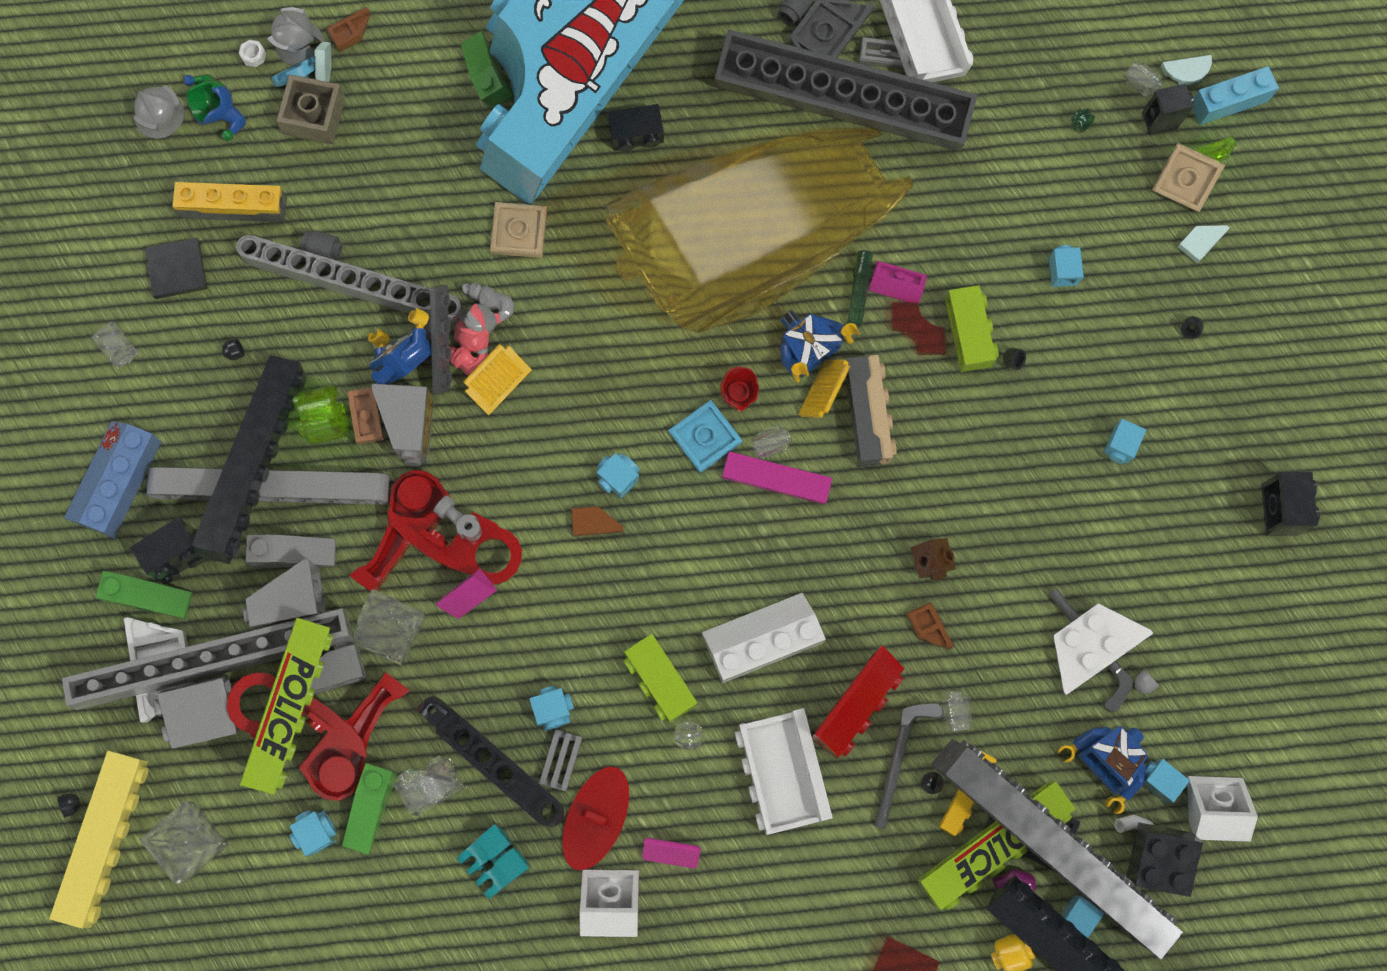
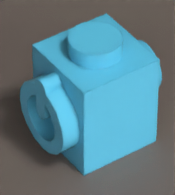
(617, 474)
(552, 708)
(312, 832)

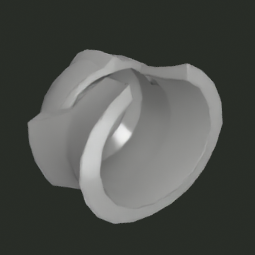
(291, 32)
(158, 112)

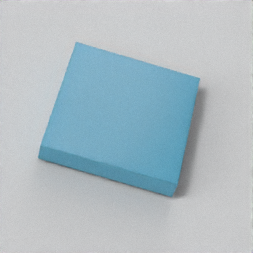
(705, 436)

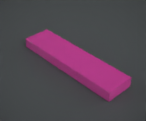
(777, 478)

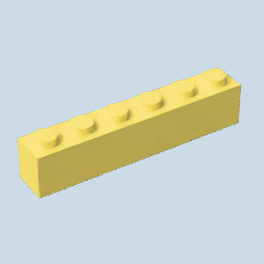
(99, 840)

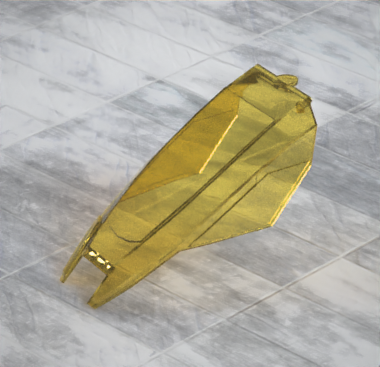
(750, 223)

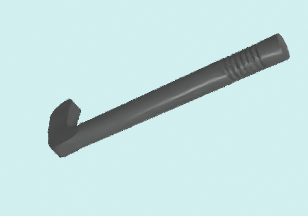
(1125, 682)
(908, 717)

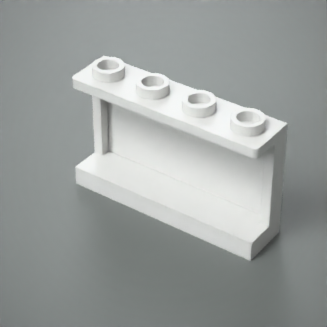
(928, 38)
(783, 772)

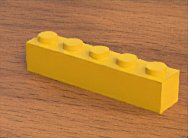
(959, 810)

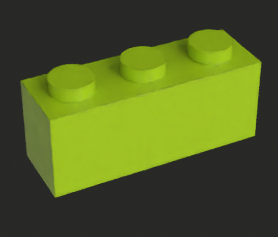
(971, 328)
(659, 679)

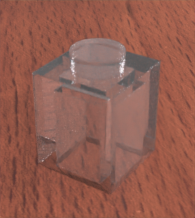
(115, 344)

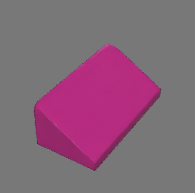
(897, 282)
(467, 595)
(671, 853)

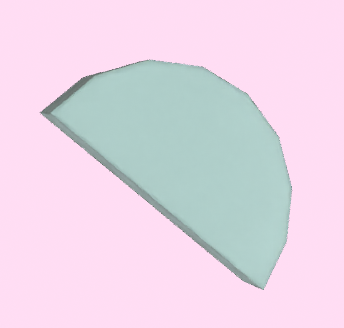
(1187, 70)

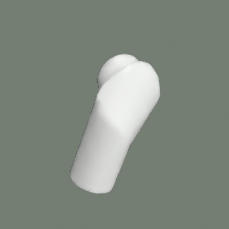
(1129, 823)

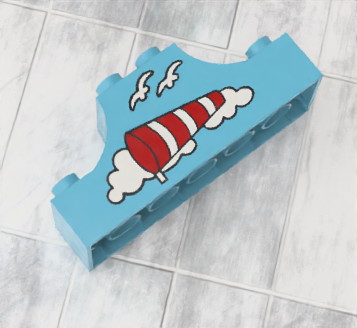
(562, 72)

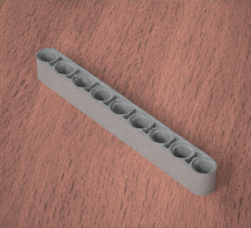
(339, 273)
(279, 486)

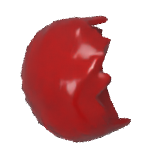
(739, 388)

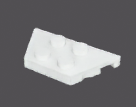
(148, 640)
(1094, 643)

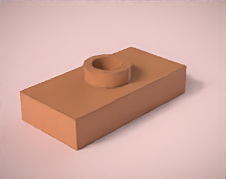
(365, 416)

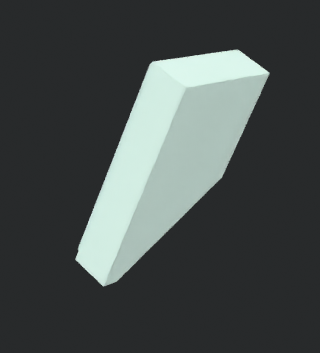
(323, 61)
(1201, 241)

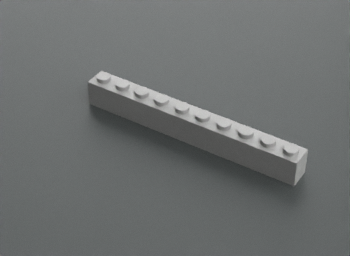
(193, 662)

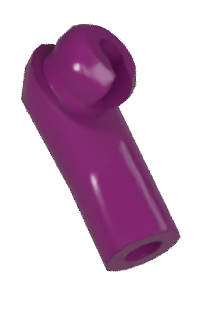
(1022, 875)

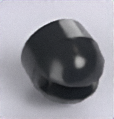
(1189, 333)
(233, 349)
(1014, 358)
(927, 780)
(69, 804)

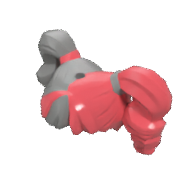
(476, 325)

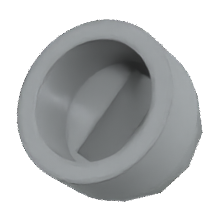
(1145, 683)

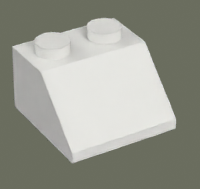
(1220, 809)
(609, 903)

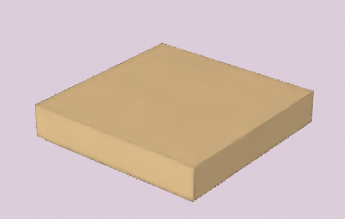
(1188, 177)
(518, 229)

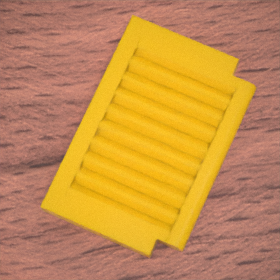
(495, 378)
(824, 388)

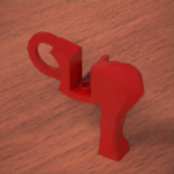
(414, 524)
(339, 755)

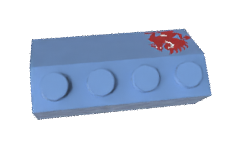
(113, 478)

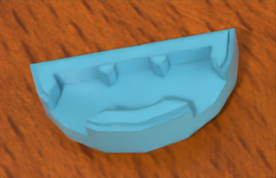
(301, 69)

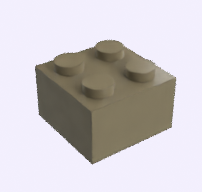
(311, 109)

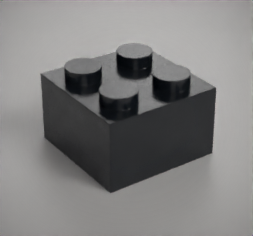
(1290, 504)
(167, 551)
(1164, 859)

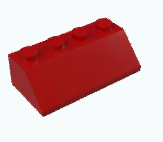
(858, 702)

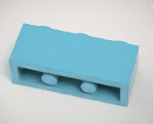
(1234, 95)

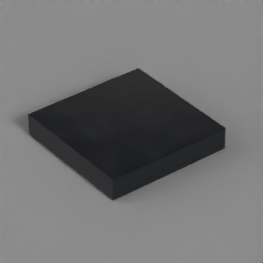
(176, 268)

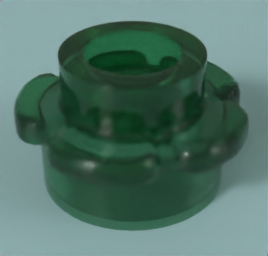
(1082, 119)

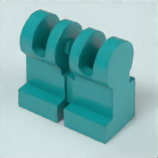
(493, 847)

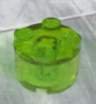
(321, 415)

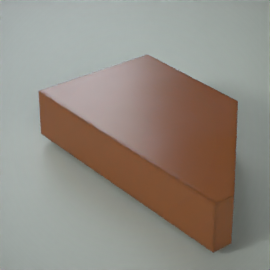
(349, 30)
(593, 522)
(929, 626)

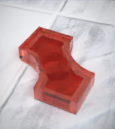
(926, 336)

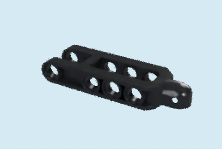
(520, 788)

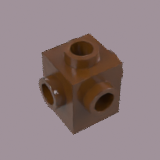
(933, 559)

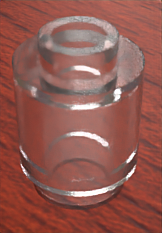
(1143, 78)
(771, 442)
(957, 711)

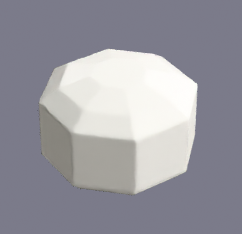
(252, 53)

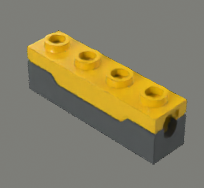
(229, 202)

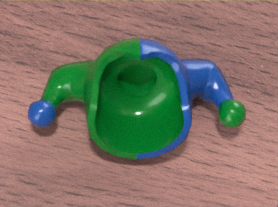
(213, 102)

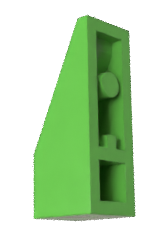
(485, 71)
(143, 595)
(368, 808)

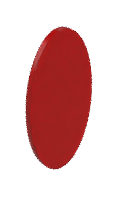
(595, 818)

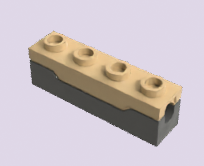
(869, 412)

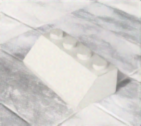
(763, 637)

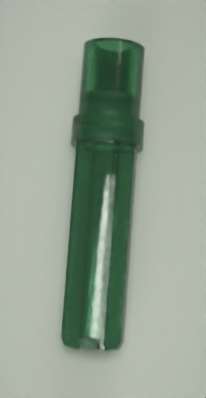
(861, 277)

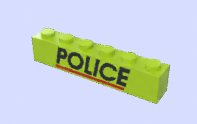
(285, 706)
(986, 853)

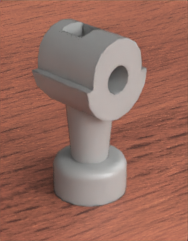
(466, 525)

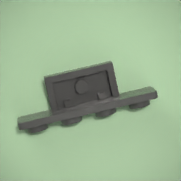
(438, 336)

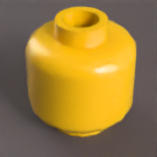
(1012, 954)

